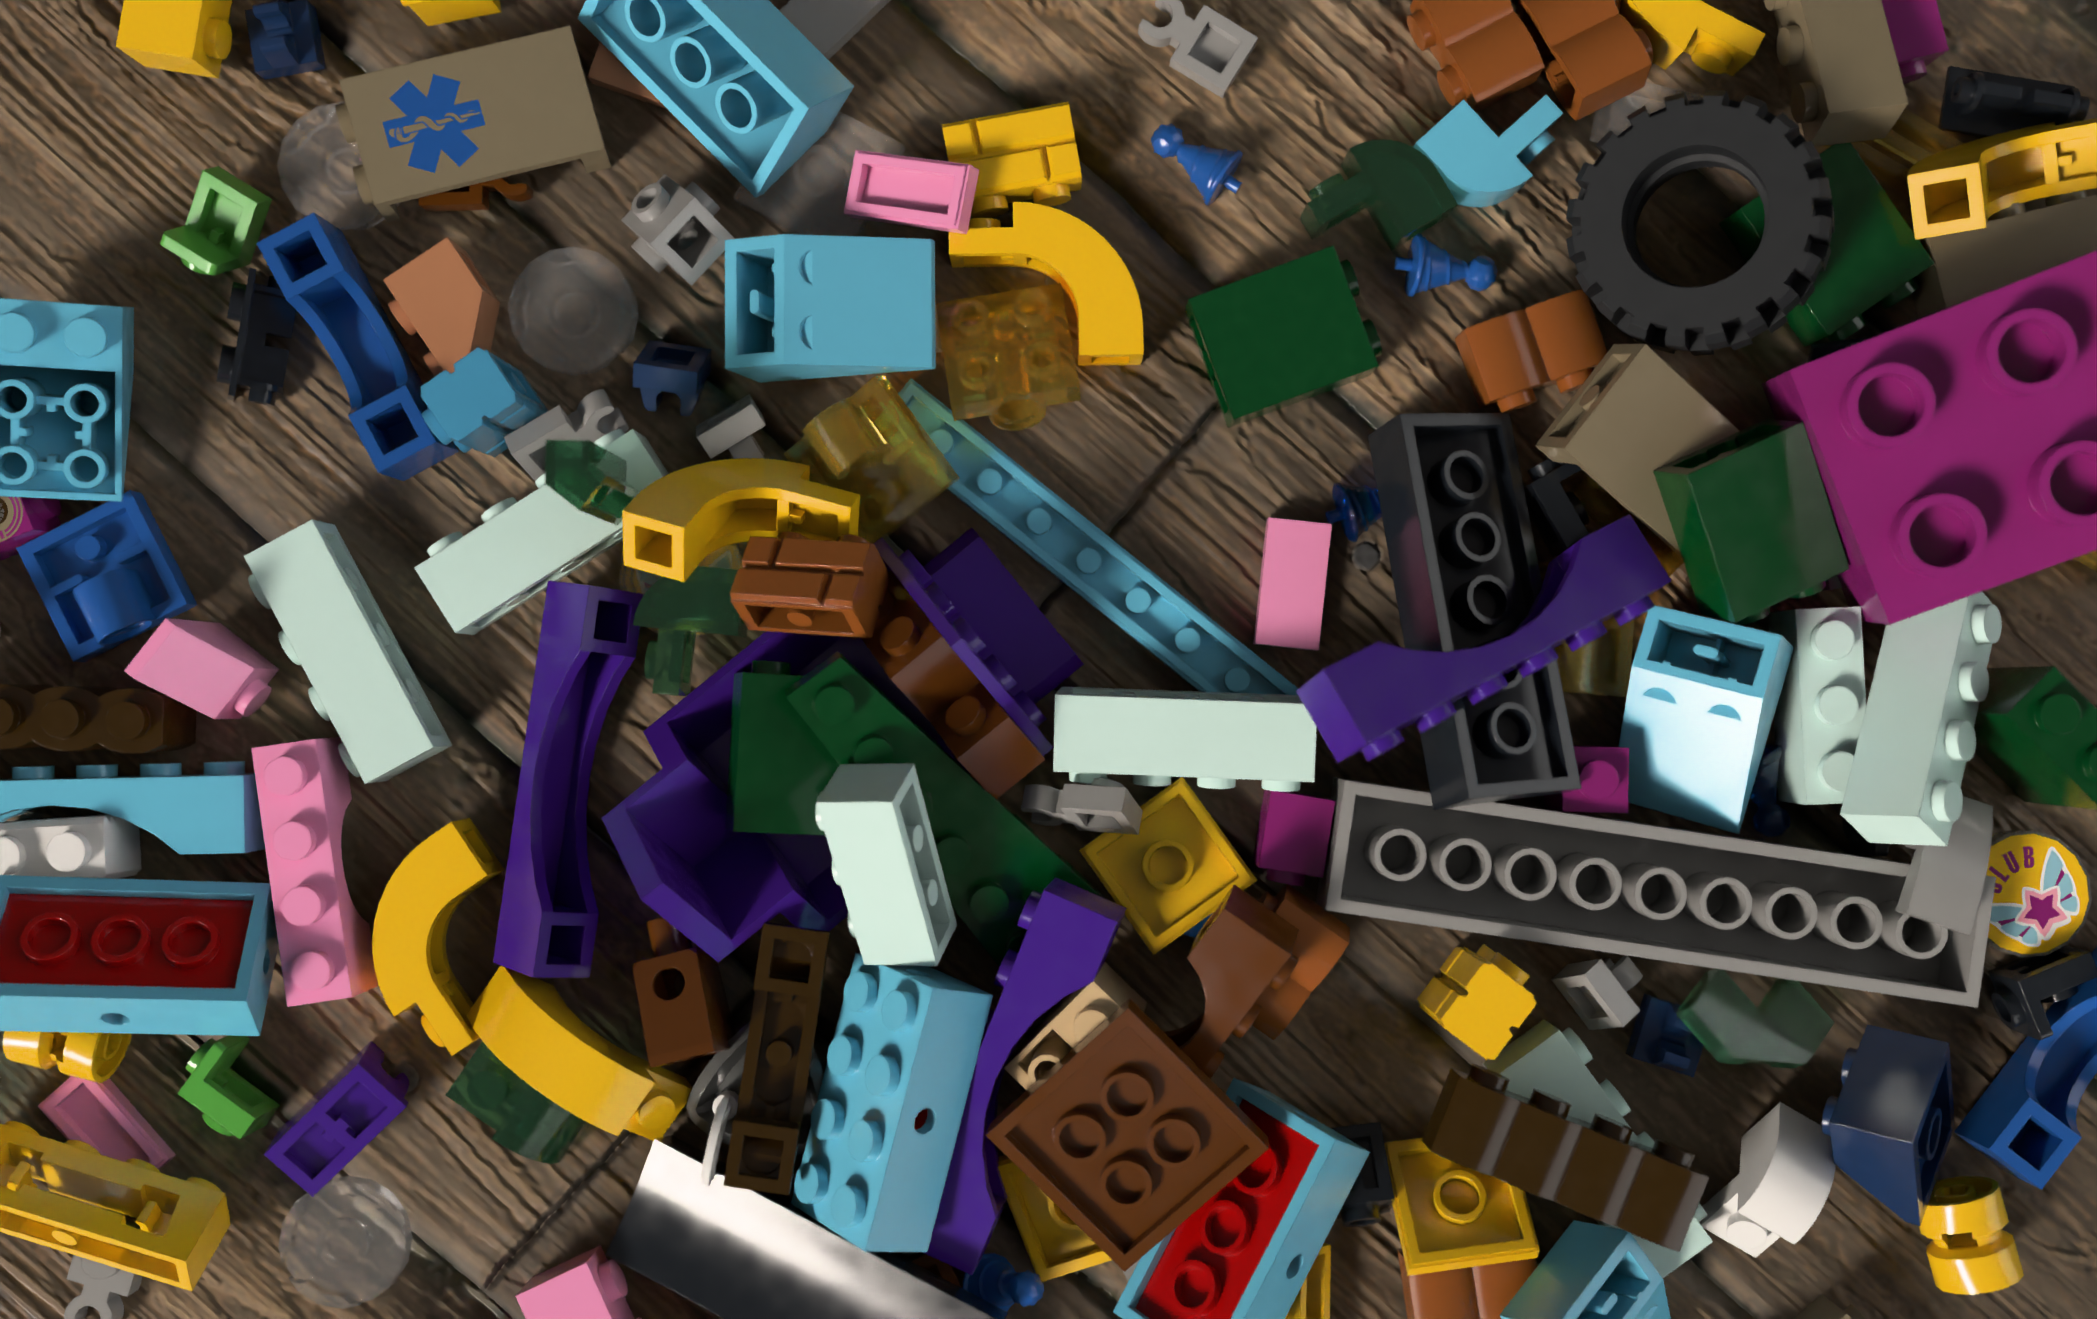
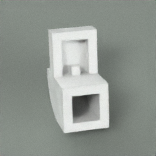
(1779, 1186)

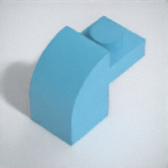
(1478, 163)

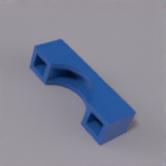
(342, 309)
(2031, 1106)

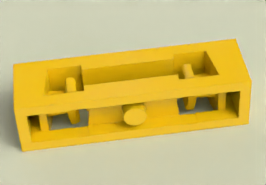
(176, 1217)

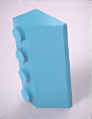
(728, 75)

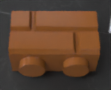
(810, 585)

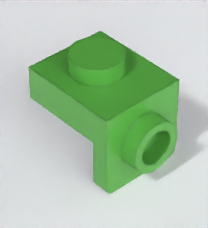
(220, 224)
(223, 1096)

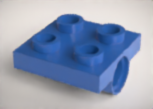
(106, 576)

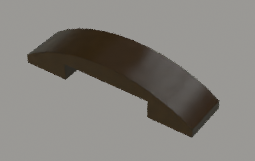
(777, 1058)

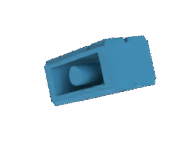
(479, 403)

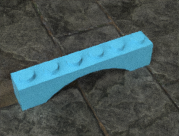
(187, 812)

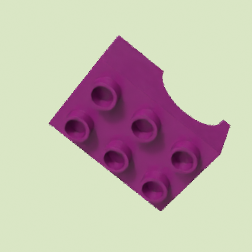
(1958, 443)

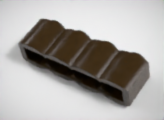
(93, 719)
(1565, 1158)

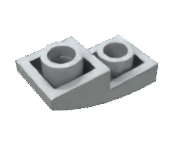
(1949, 880)

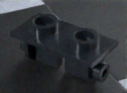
(1998, 103)
(251, 363)

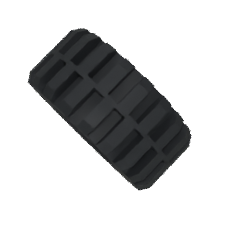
(1680, 139)

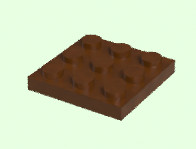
(1127, 1135)

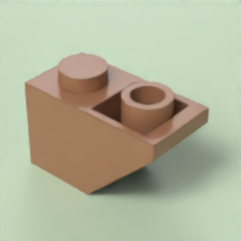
(445, 303)

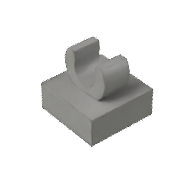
(733, 430)
(1600, 990)

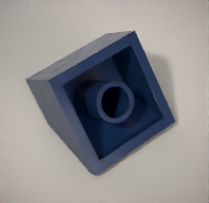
(1893, 1118)

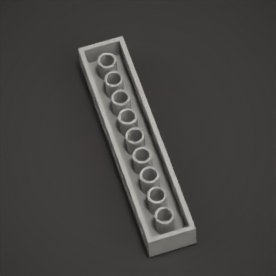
(1643, 892)

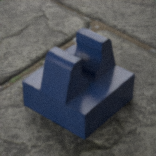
(284, 38)
(673, 370)
(1663, 1037)

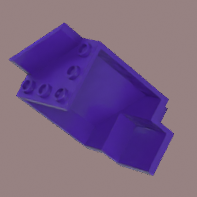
(728, 883)

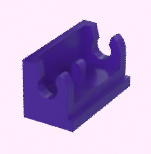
(339, 1121)

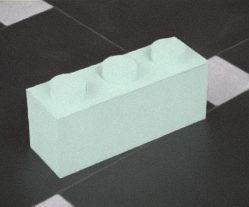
(1819, 702)
(886, 864)

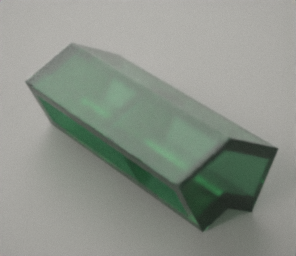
(589, 478)

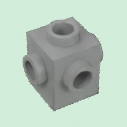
(676, 228)

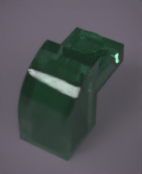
(1389, 181)
(679, 613)
(519, 1113)

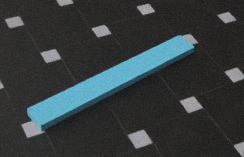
(1091, 560)

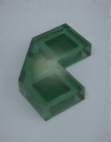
(1777, 1032)

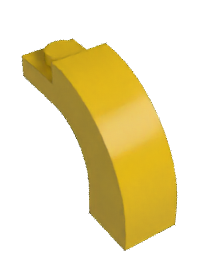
(1692, 26)
(1976, 179)
(1078, 259)
(724, 503)
(414, 925)
(571, 1063)

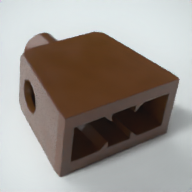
(684, 1024)

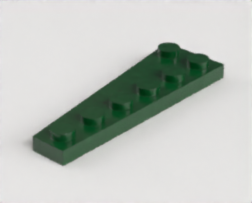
(983, 848)

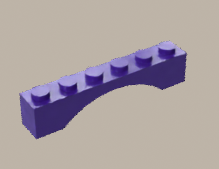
(1387, 687)
(547, 892)
(1060, 954)

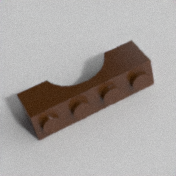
(1236, 958)

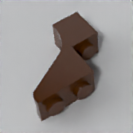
(949, 694)

